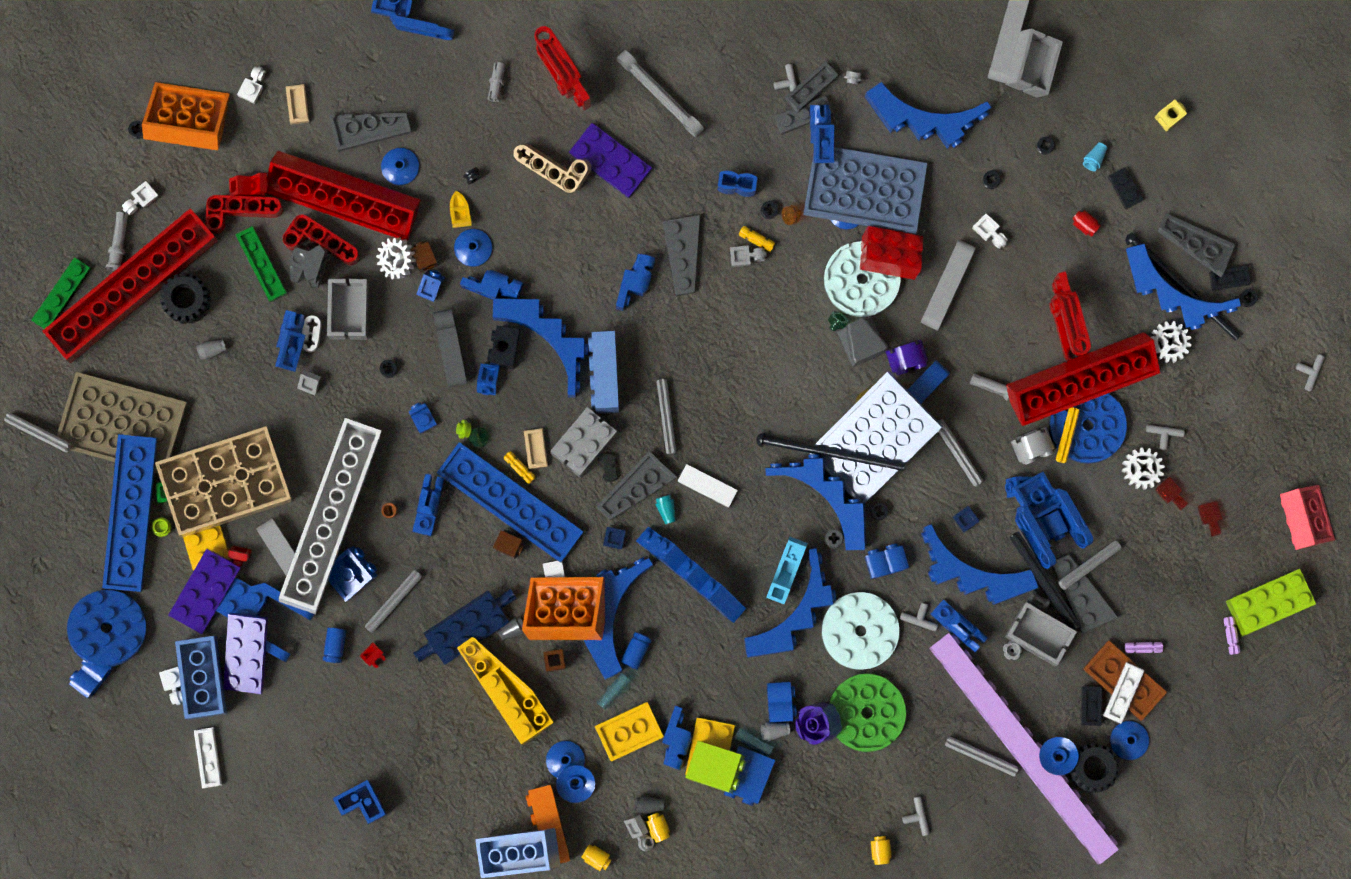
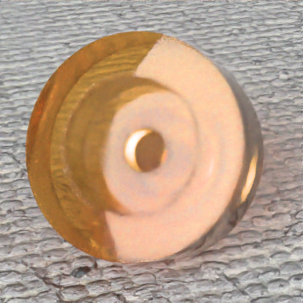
(791, 215)

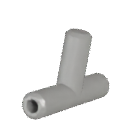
(791, 82)
(1312, 371)
(1165, 432)
(919, 620)
(919, 816)

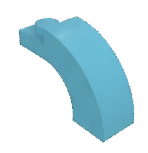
(786, 570)

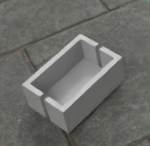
(1034, 63)
(347, 309)
(583, 442)
(1040, 634)

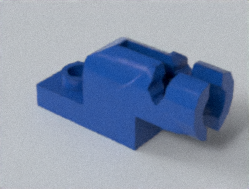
(822, 133)
(635, 281)
(492, 285)
(290, 341)
(428, 506)
(958, 625)
(676, 739)

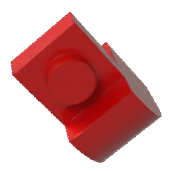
(249, 185)

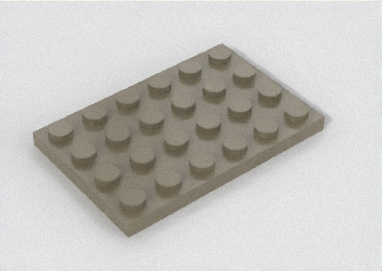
(103, 409)

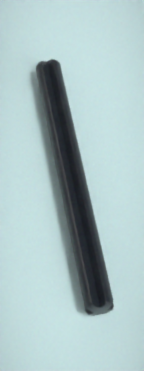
(1044, 580)

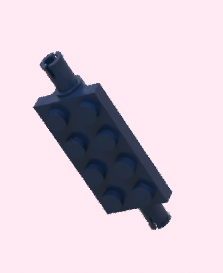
(475, 619)

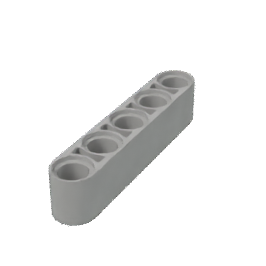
(1007, 40)
(948, 285)
(277, 544)

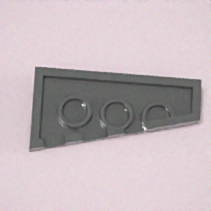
(682, 249)

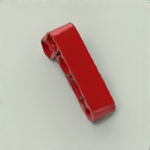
(243, 211)
(328, 237)

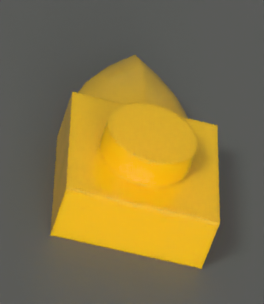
(459, 211)

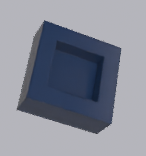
(965, 519)
(614, 538)

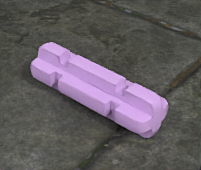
(1232, 636)
(1144, 647)

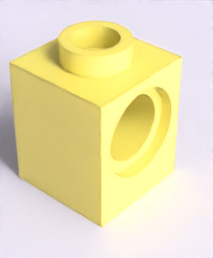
(1168, 122)

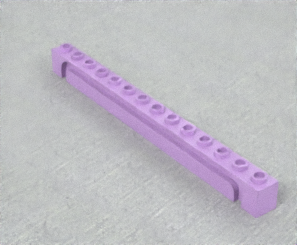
(1023, 748)

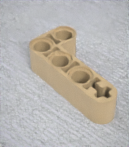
(549, 165)

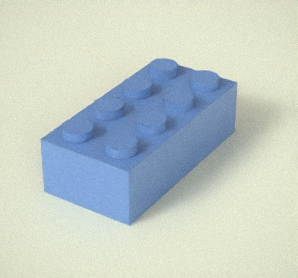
(605, 372)
(200, 677)
(518, 853)

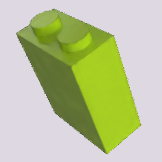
(715, 767)

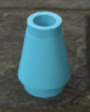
(1094, 158)

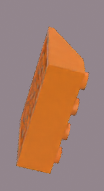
(185, 116)
(565, 608)

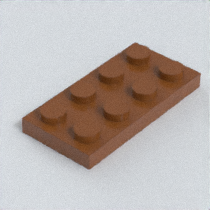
(1106, 670)

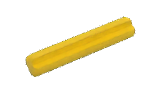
(1067, 435)

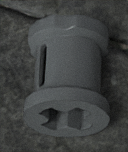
(837, 535)
(1045, 602)

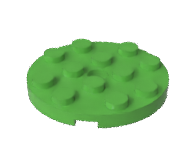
(886, 707)

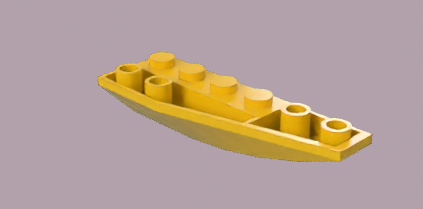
(509, 694)

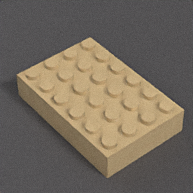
(223, 482)

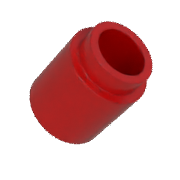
(1086, 223)

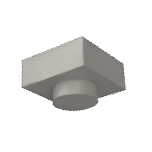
(309, 382)

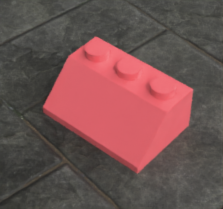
(1307, 517)

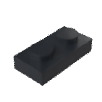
(1125, 188)
(1231, 278)
(1091, 706)

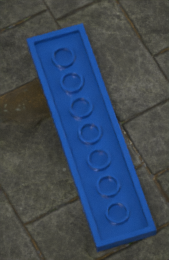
(510, 502)
(130, 513)

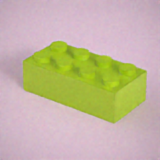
(1270, 602)

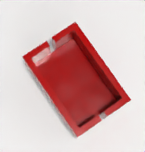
(891, 252)

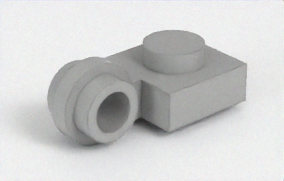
(741, 255)
(637, 828)

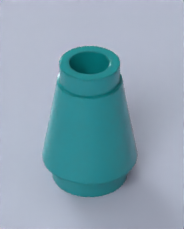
(666, 508)

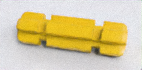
(756, 238)
(519, 467)

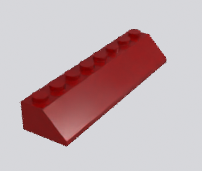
(342, 195)
(1083, 378)

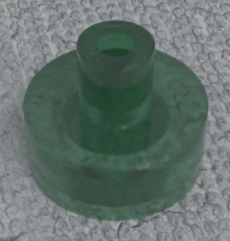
(837, 321)
(478, 437)

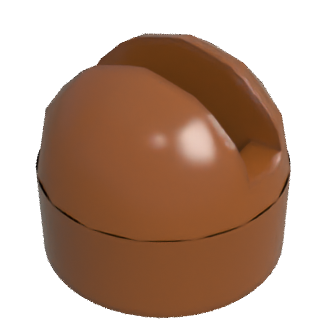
(386, 512)

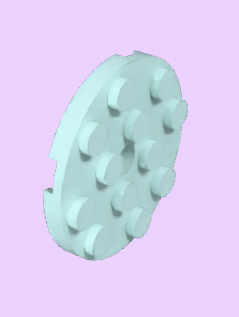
(845, 290)
(865, 611)

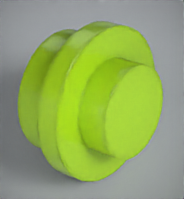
(463, 429)
(161, 527)

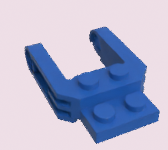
(399, 15)
(1038, 499)
(250, 601)

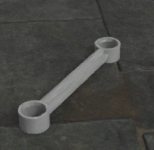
(689, 122)

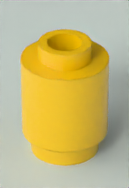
(658, 827)
(881, 850)
(596, 857)

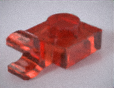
(1169, 492)
(1210, 515)

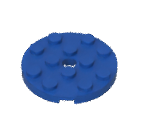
(1103, 439)
(106, 608)

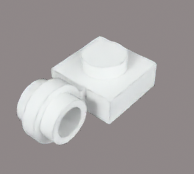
(250, 89)
(143, 195)
(986, 228)
(171, 681)

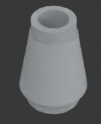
(210, 349)
(773, 730)

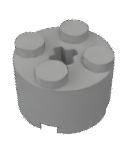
(1033, 445)

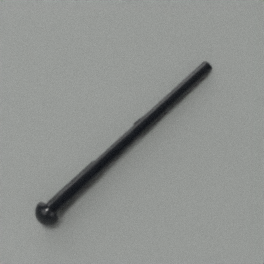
(1131, 238)
(800, 446)

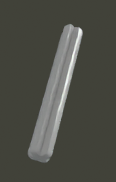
(666, 416)
(37, 432)
(959, 454)
(1089, 565)
(393, 601)
(981, 756)

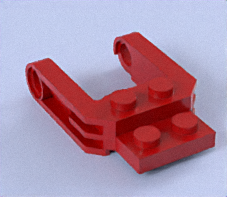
(561, 68)
(1068, 318)

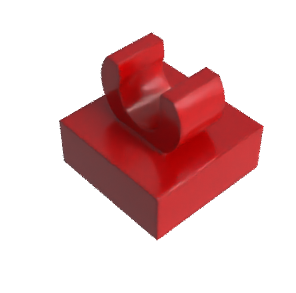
(239, 554)
(371, 654)

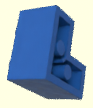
(362, 797)

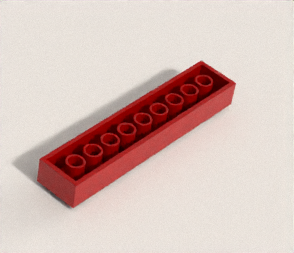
(130, 286)

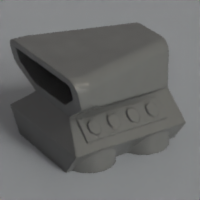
(309, 264)
(862, 341)

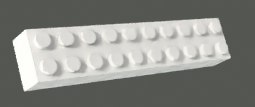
(330, 516)

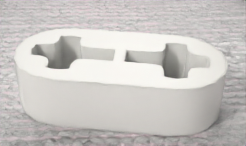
(315, 335)

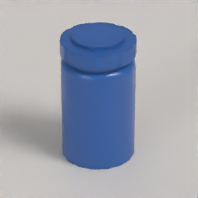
(334, 645)
(636, 650)

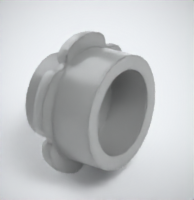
(853, 77)
(1008, 654)

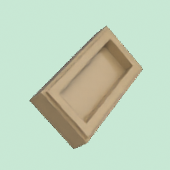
(297, 104)
(535, 448)

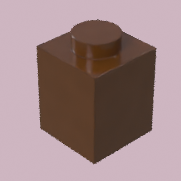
(424, 256)
(508, 544)
(554, 660)

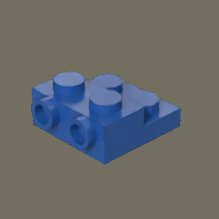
(351, 573)

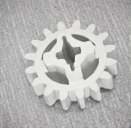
(396, 258)
(1176, 345)
(1148, 473)

